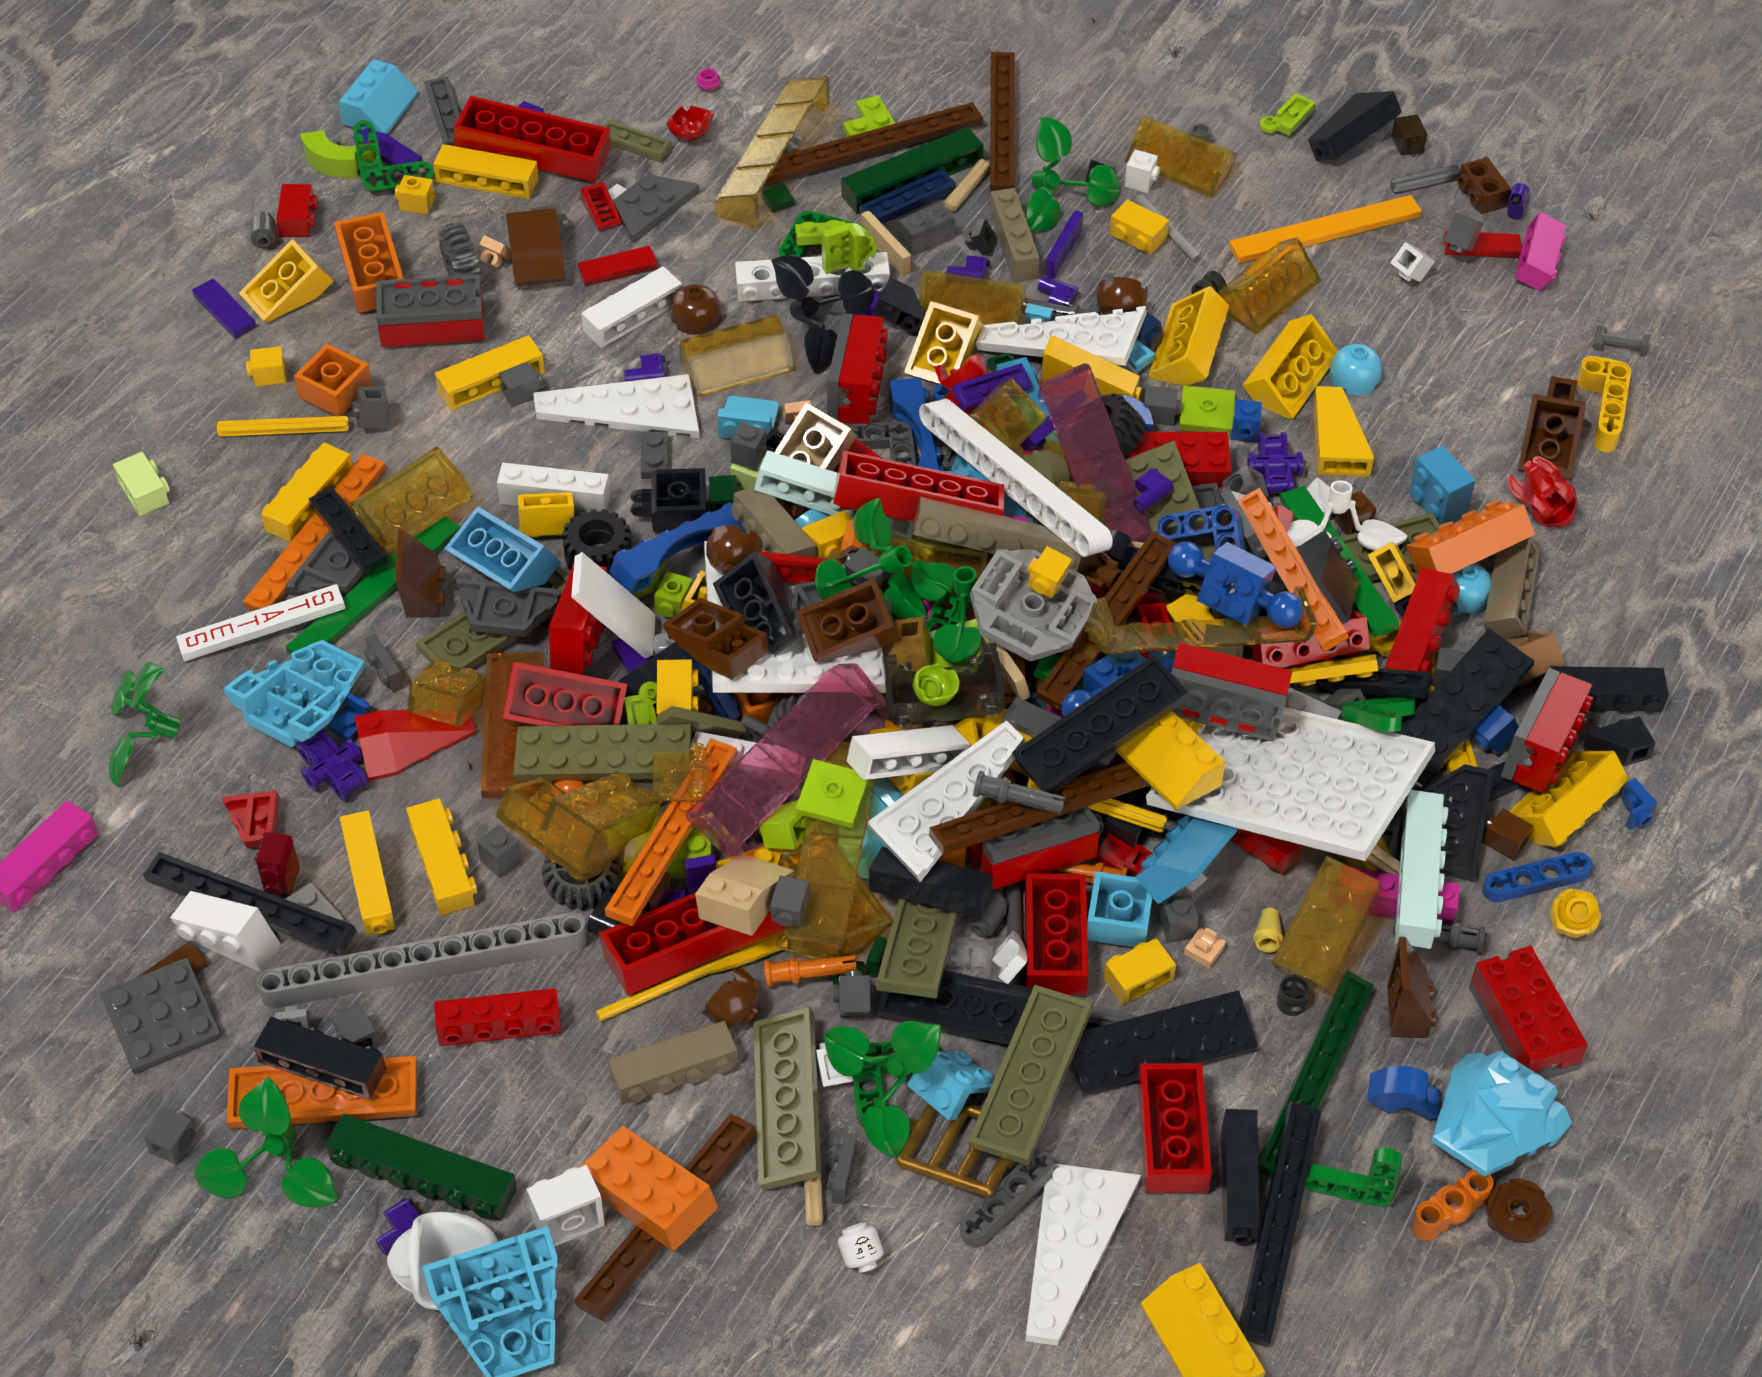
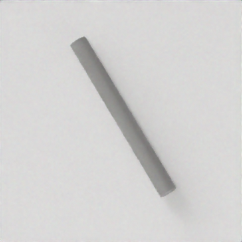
(1185, 246)

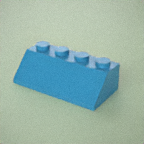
(502, 552)
(1182, 856)

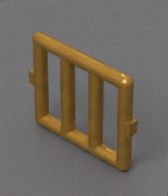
(932, 1168)

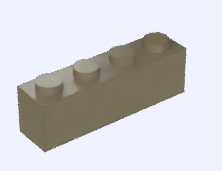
(1014, 235)
(772, 523)
(1512, 589)
(673, 1063)

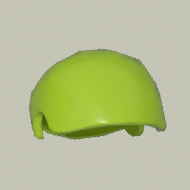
(935, 685)

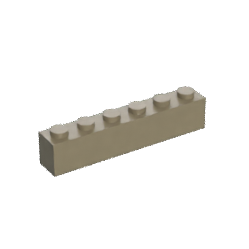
(984, 530)

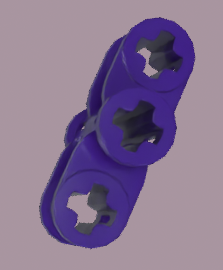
(1275, 462)
(332, 764)

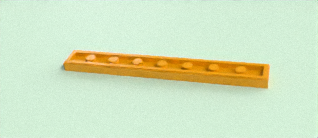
(1328, 227)

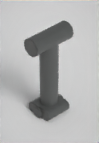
(1602, 338)

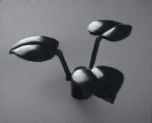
(793, 278)

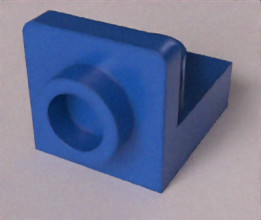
(344, 723)
(1639, 804)

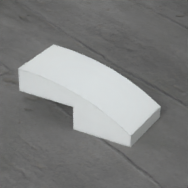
(1010, 957)

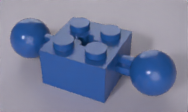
(1236, 584)
(1107, 671)

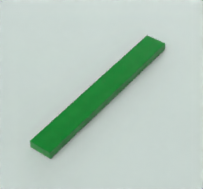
(369, 592)
(1367, 598)

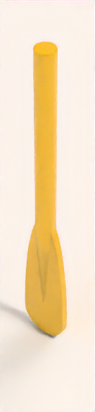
(728, 961)

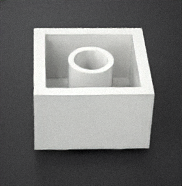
(567, 1205)

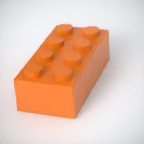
(367, 256)
(1471, 538)
(650, 1188)

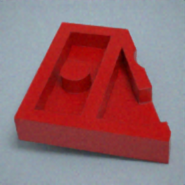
(253, 815)

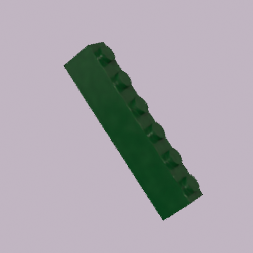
(951, 153)
(421, 1167)

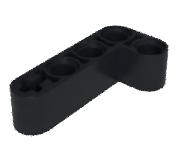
(1124, 551)

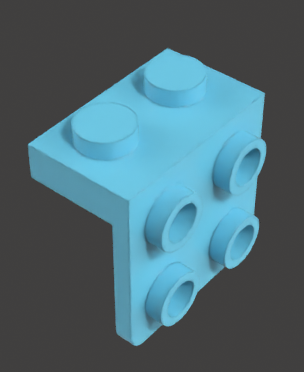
(746, 410)
(950, 1082)

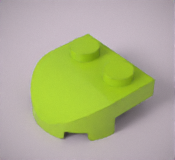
(846, 247)

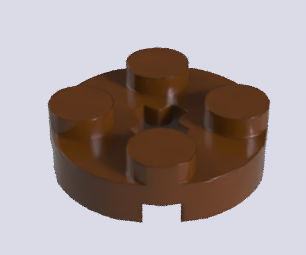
(1514, 1226)

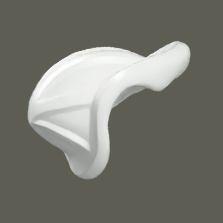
(430, 1240)

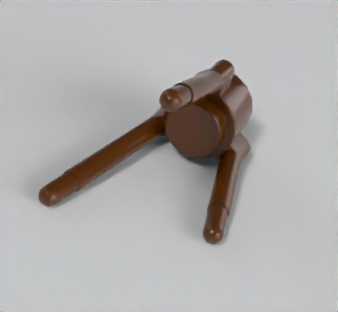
(1106, 574)

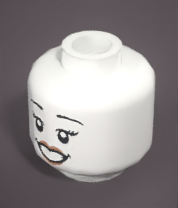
(860, 1247)

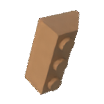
(1542, 648)

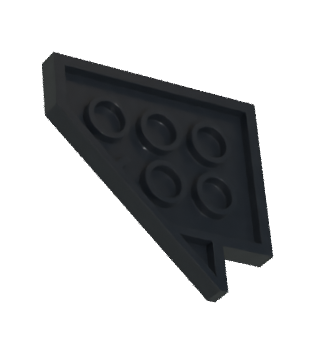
(1467, 799)

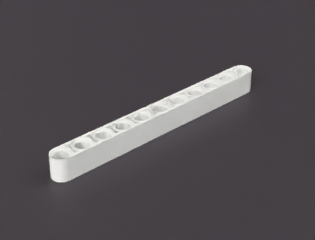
(1020, 480)

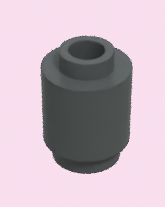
(263, 230)
(992, 917)

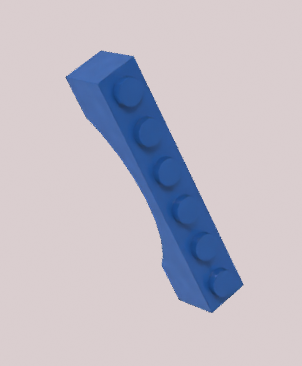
(905, 401)
(638, 565)

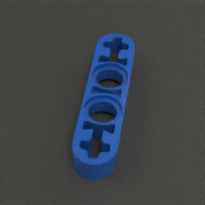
(1535, 873)

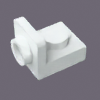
(827, 1073)

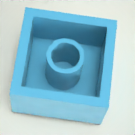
(1118, 910)

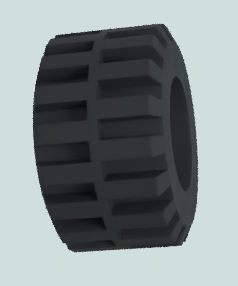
(1125, 421)
(593, 529)

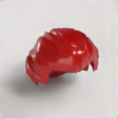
(690, 124)

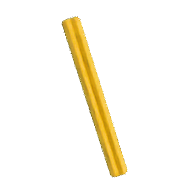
(282, 426)
(1126, 812)

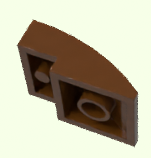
(535, 247)
(717, 637)

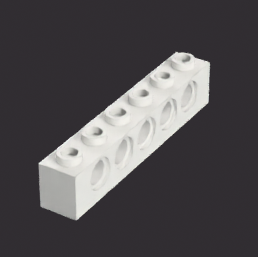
(758, 280)

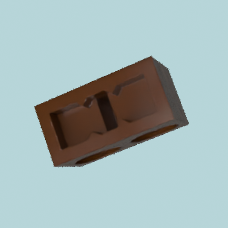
(1484, 185)

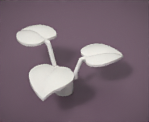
(1337, 500)

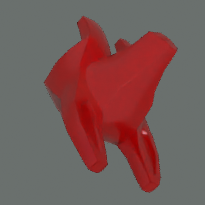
(972, 368)
(1545, 493)

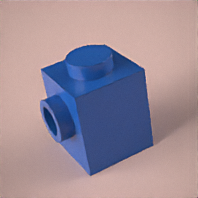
(1246, 420)
(1496, 731)

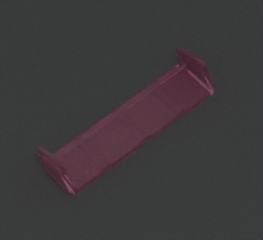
(1093, 447)
(784, 756)

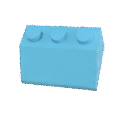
(377, 96)

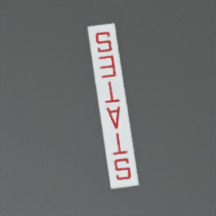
(260, 622)

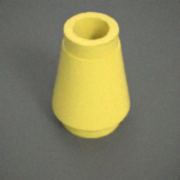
(1268, 931)

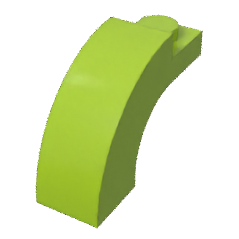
(333, 158)

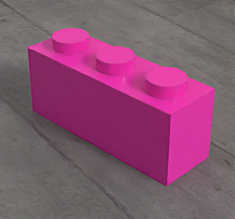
(1540, 251)

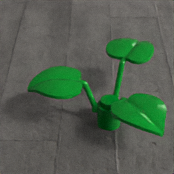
(1051, 143)
(874, 529)
(932, 583)
(157, 721)
(914, 1050)
(267, 1111)

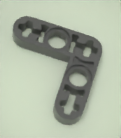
(893, 441)

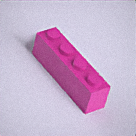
(44, 854)
(1387, 901)

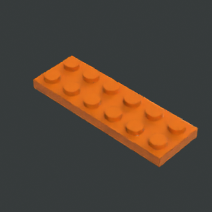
(321, 1103)

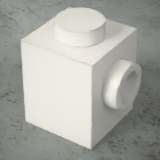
(1141, 171)
(1412, 262)

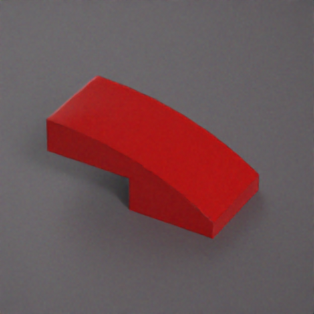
(1118, 854)

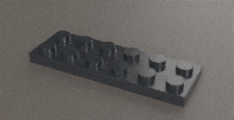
(1466, 698)
(1101, 725)
(963, 1007)
(1178, 1035)

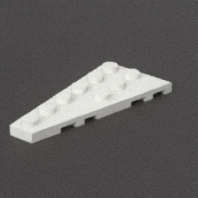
(1102, 335)
(629, 405)
(941, 798)
(1074, 1231)

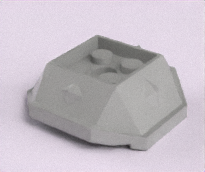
(1003, 604)

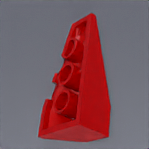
(400, 738)

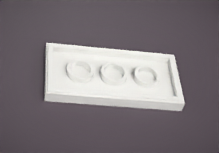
(613, 605)

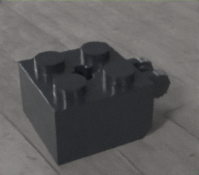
(673, 498)

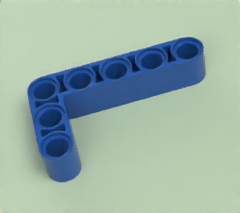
(1212, 526)

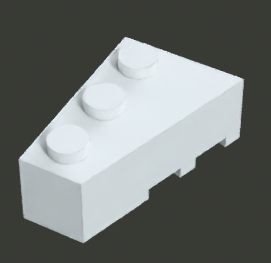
(227, 929)

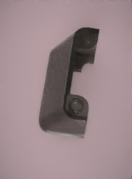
(978, 693)

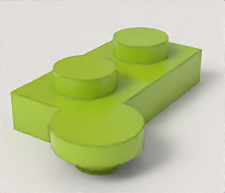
(1289, 116)
(640, 707)

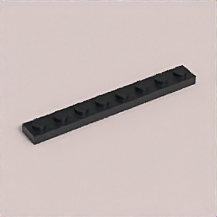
(278, 912)
(1279, 1223)

